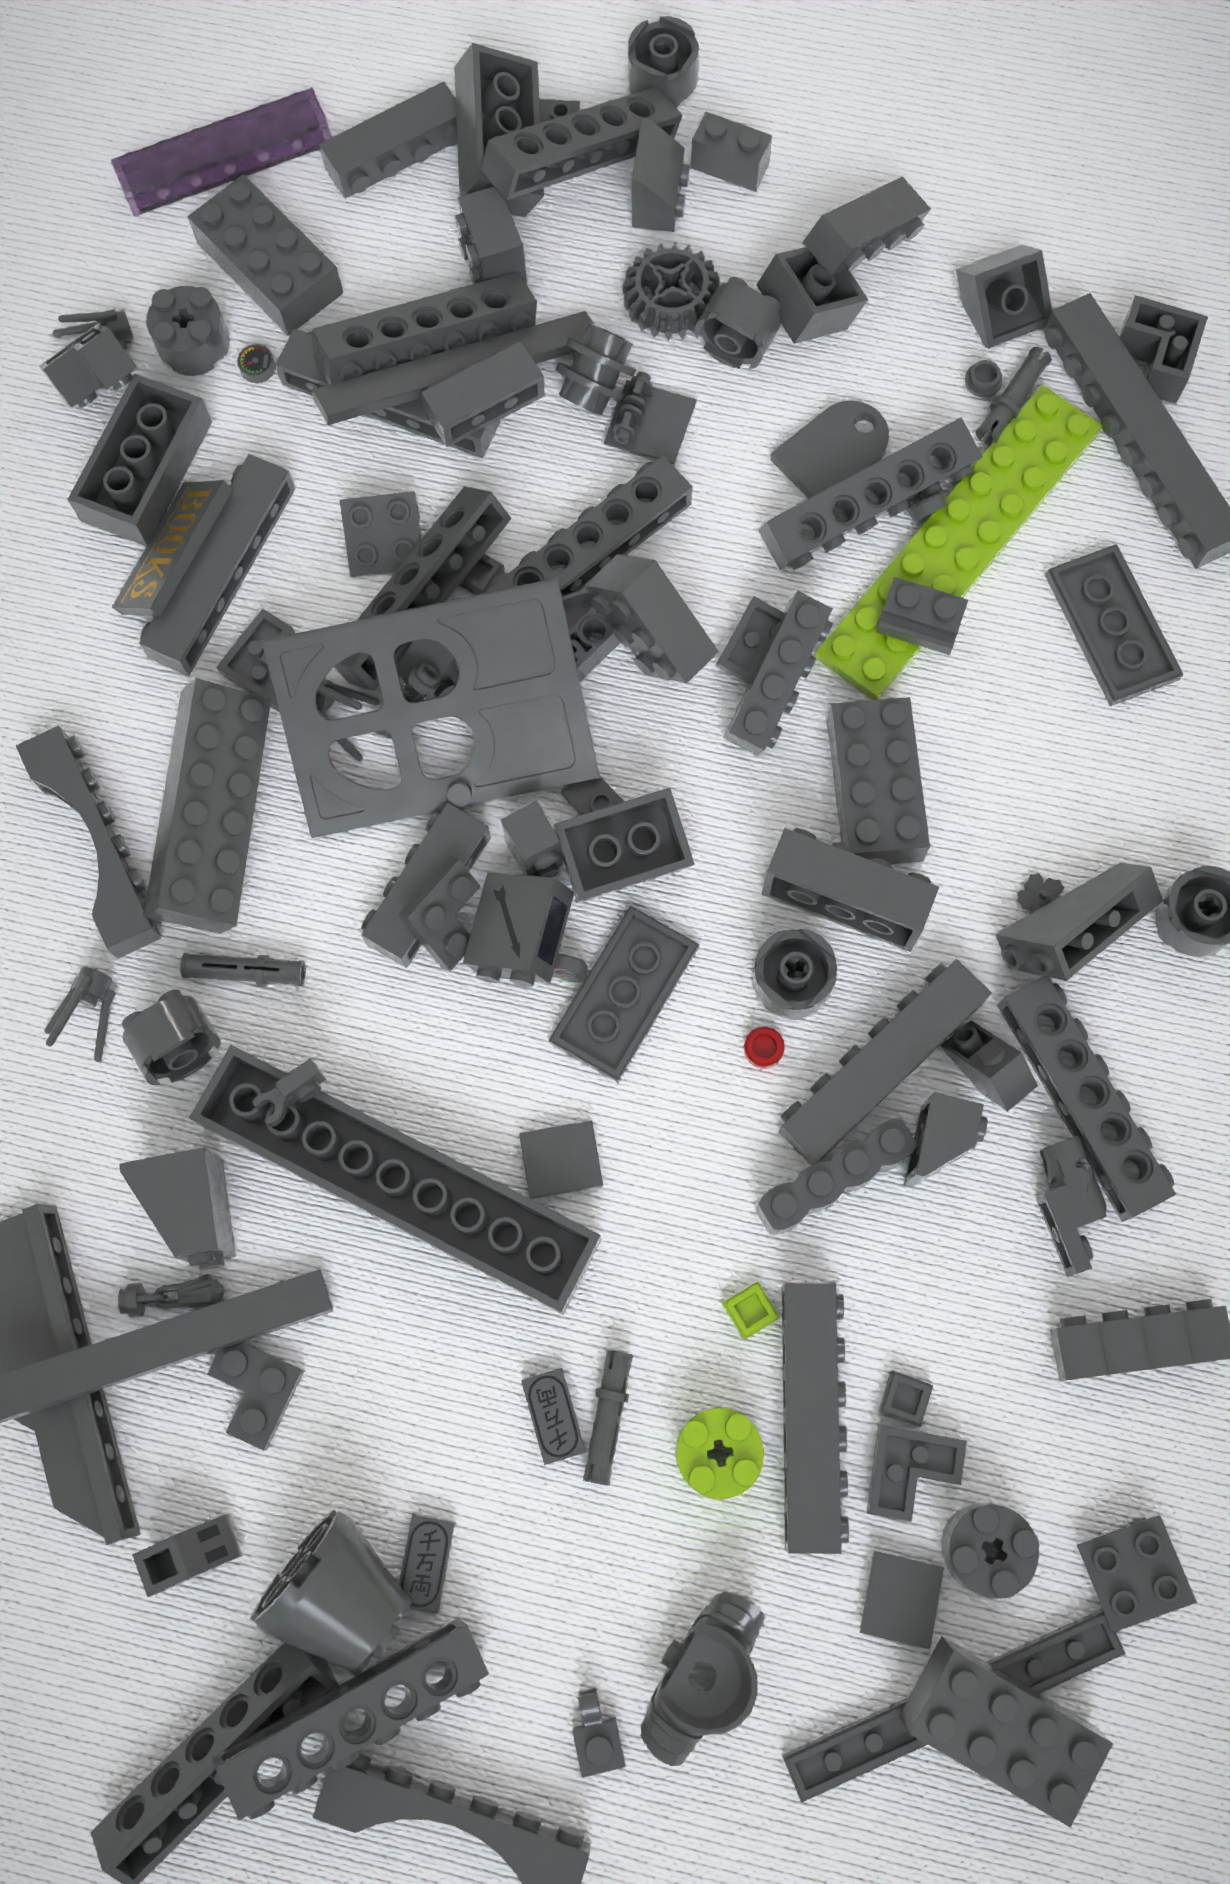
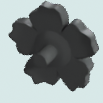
(1039, 892)

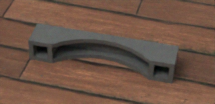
(119, 907)
(370, 1796)

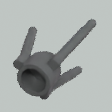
(114, 320)
(330, 692)
(88, 989)

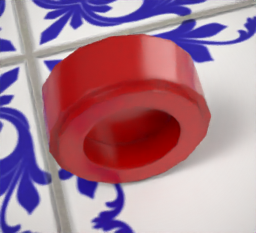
(764, 1047)

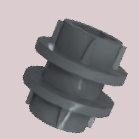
(595, 369)

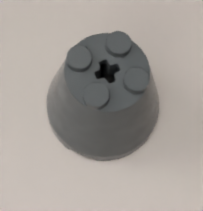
(334, 1597)

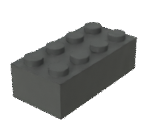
(493, 98)
(265, 254)
(140, 459)
(878, 780)
(849, 888)
(1005, 1731)

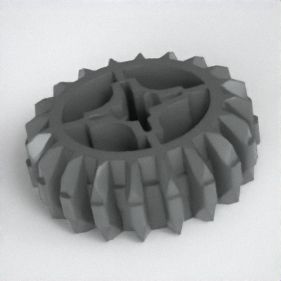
(669, 275)

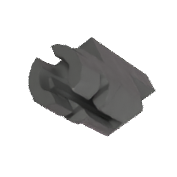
(1071, 1204)

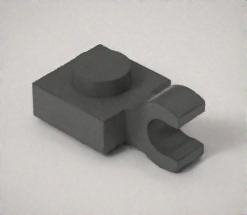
(297, 1085)
(597, 1740)

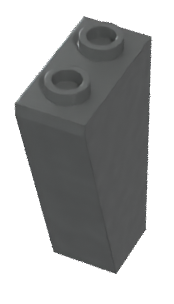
(1080, 923)

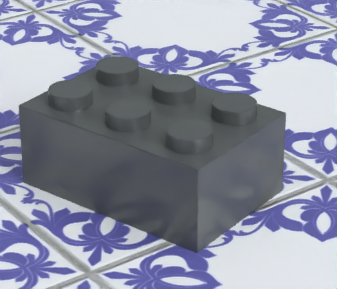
(651, 618)
(623, 845)

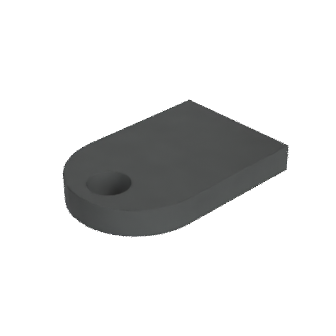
(832, 447)

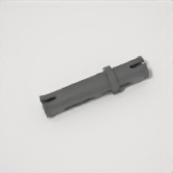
(1007, 405)
(245, 969)
(608, 1415)

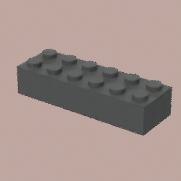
(207, 807)

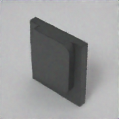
(561, 1159)
(901, 1599)

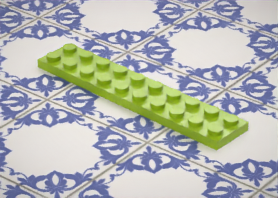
(965, 534)

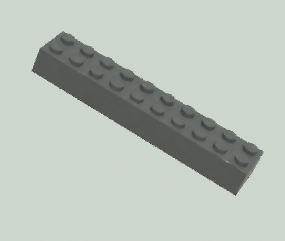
(401, 1182)

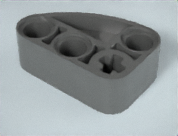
(581, 622)

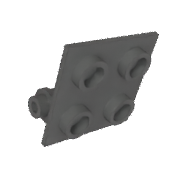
(650, 420)
(380, 531)
(1136, 1573)

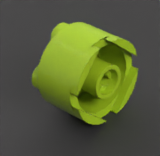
(739, 1469)

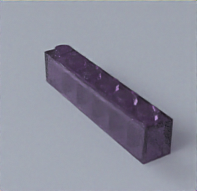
(222, 151)

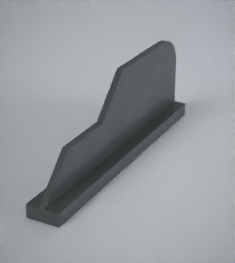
(43, 1320)

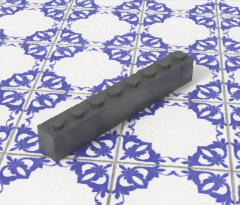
(1141, 429)

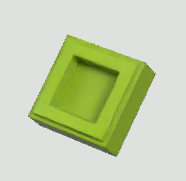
(750, 1310)

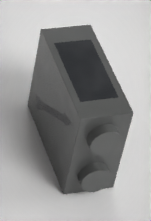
(518, 929)

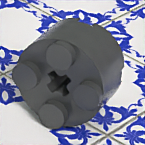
(664, 57)
(738, 324)
(187, 329)
(1184, 924)
(792, 951)
(170, 1038)
(1015, 1546)

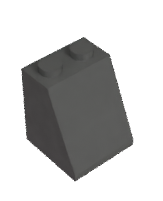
(186, 1204)

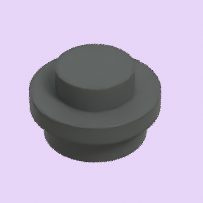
(984, 379)

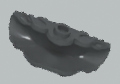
(682, 1714)

